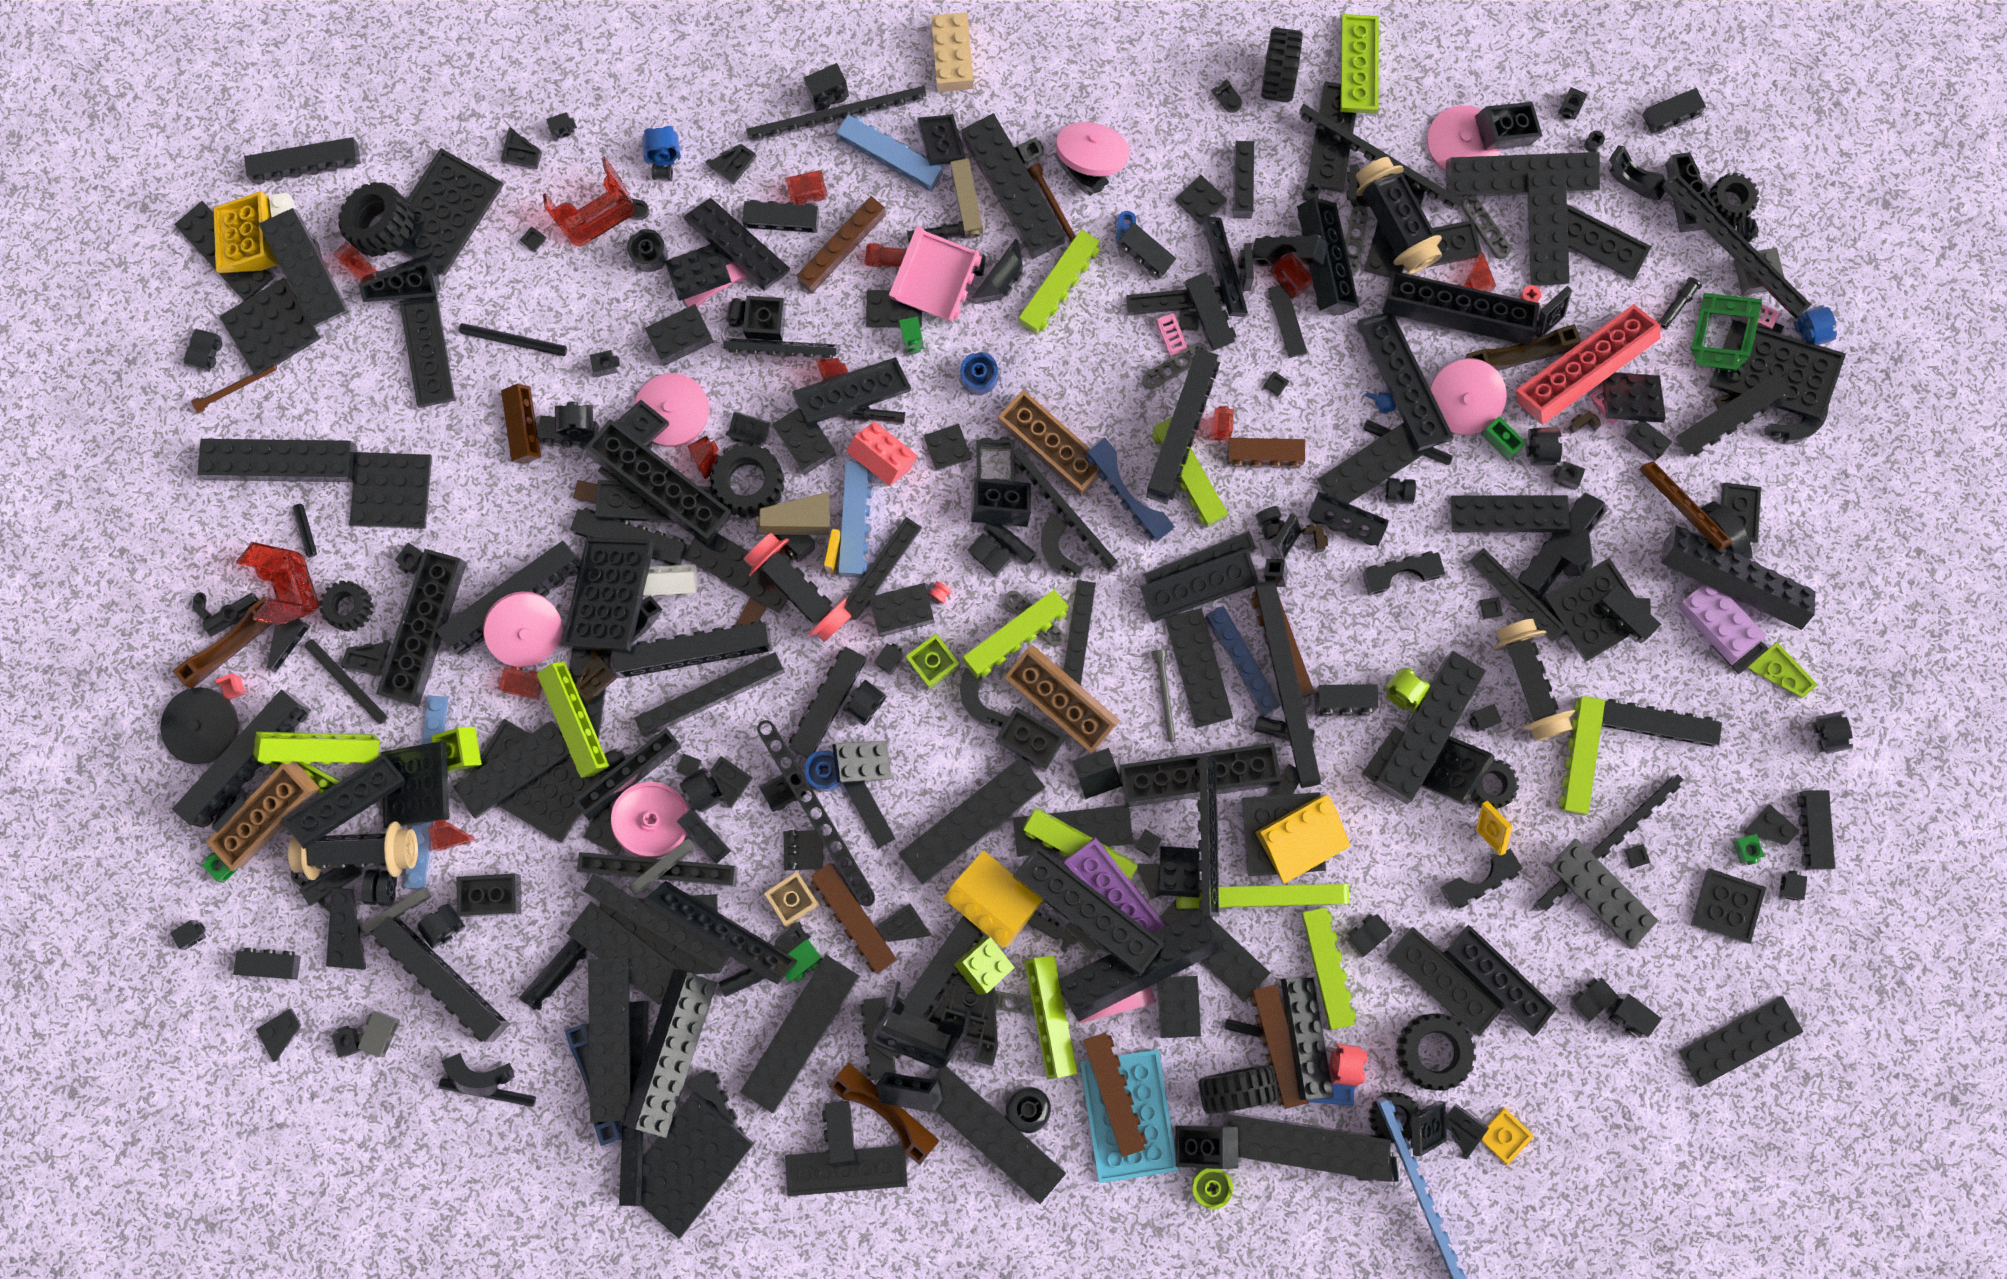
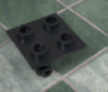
(802, 850)

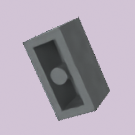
(378, 1033)

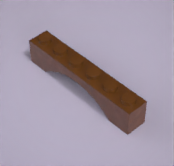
(203, 664)
(855, 1087)

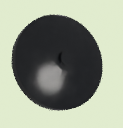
(199, 725)

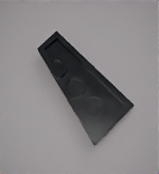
(344, 939)

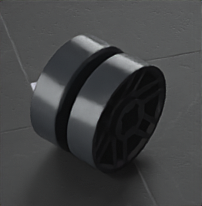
(378, 888)

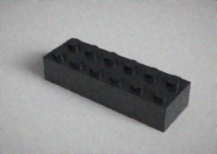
(304, 267)
(1334, 278)

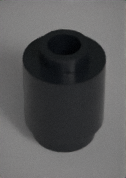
(736, 312)
(613, 758)

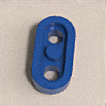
(1121, 226)

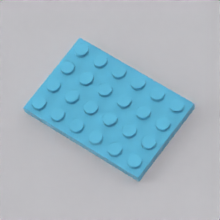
(1148, 1093)

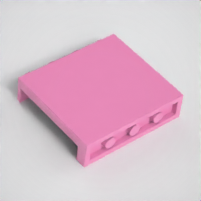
(935, 275)

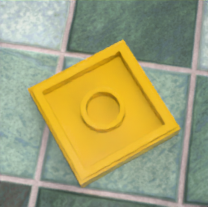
(832, 551)
(1493, 828)
(1506, 1136)

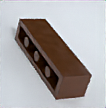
(520, 423)
(1266, 452)

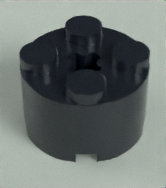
(639, 252)
(574, 419)
(1544, 446)
(864, 702)
(1833, 732)
(701, 790)
(440, 926)

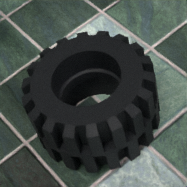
(1742, 188)
(356, 616)
(1509, 786)
(1398, 1099)

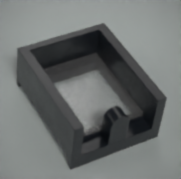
(995, 459)

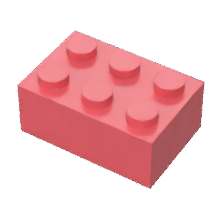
(881, 453)

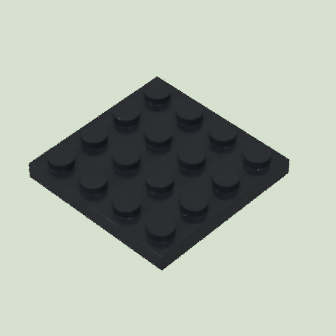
(269, 327)
(390, 490)
(1578, 610)
(426, 787)
(1261, 812)

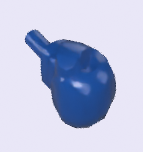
(1384, 402)

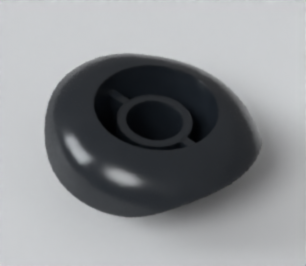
(1028, 1109)

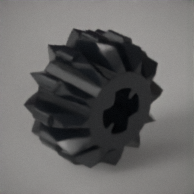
(1746, 228)

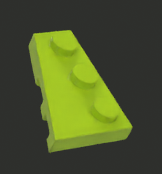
(1783, 670)

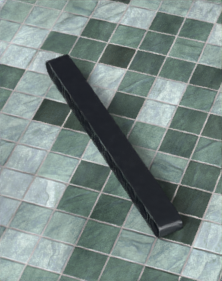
(1287, 684)
(808, 806)

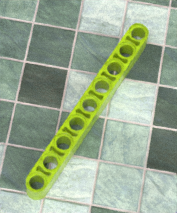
(1274, 896)

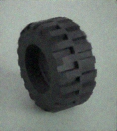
(1281, 64)
(363, 207)
(739, 457)
(1462, 1046)
(1238, 1089)

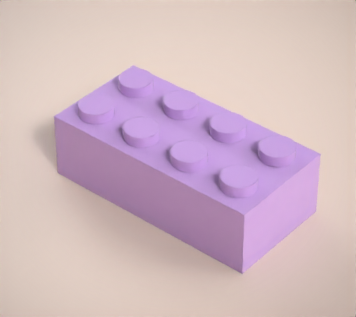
(1722, 622)

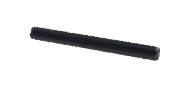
(513, 339)
(350, 686)

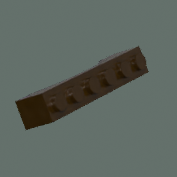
(1548, 345)

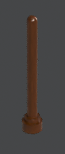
(1036, 172)
(202, 403)

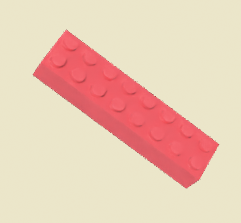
(1588, 364)

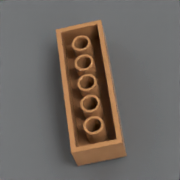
(1049, 441)
(1062, 699)
(262, 815)

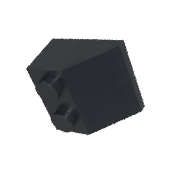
(1096, 773)

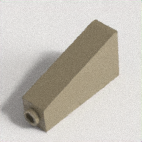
(966, 198)
(796, 517)

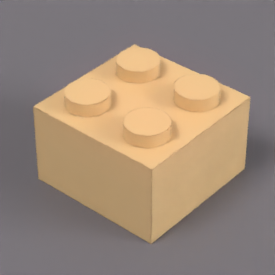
(792, 899)

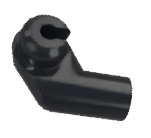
(199, 605)

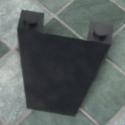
(982, 1023)

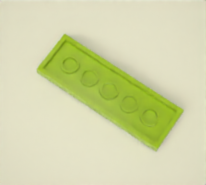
(1359, 64)

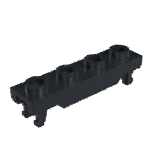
(1051, 929)
(553, 974)

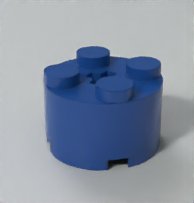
(660, 146)
(1816, 325)
(979, 363)
(813, 771)

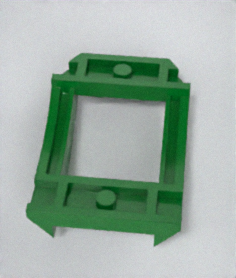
(1726, 306)

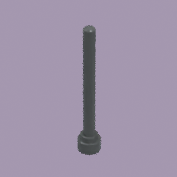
(1160, 658)

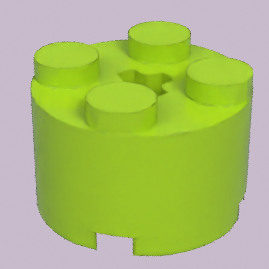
(1406, 690)
(1222, 1192)

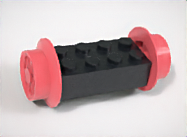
(795, 587)

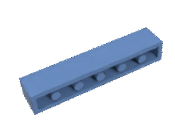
(889, 152)
(854, 520)

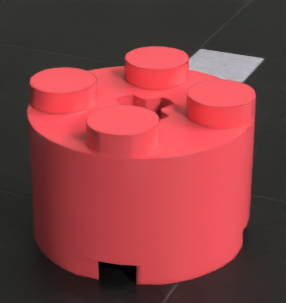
(1347, 1065)

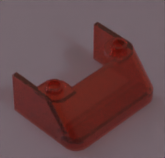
(598, 215)
(289, 579)

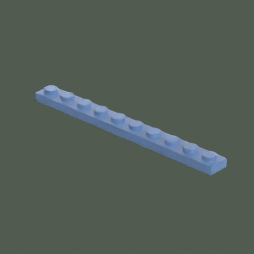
(434, 724)
(1418, 1183)

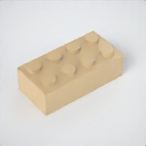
(952, 52)

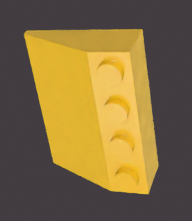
(238, 237)
(1304, 838)
(993, 899)

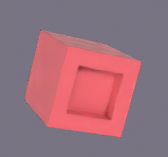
(231, 686)

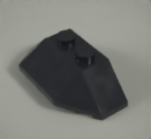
(1001, 277)

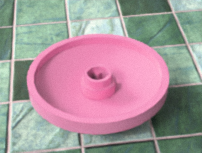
(1456, 135)
(1092, 148)
(1469, 395)
(680, 403)
(522, 629)
(647, 819)

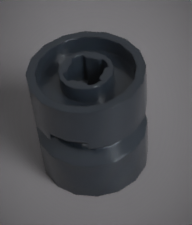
(1406, 487)
(1271, 521)

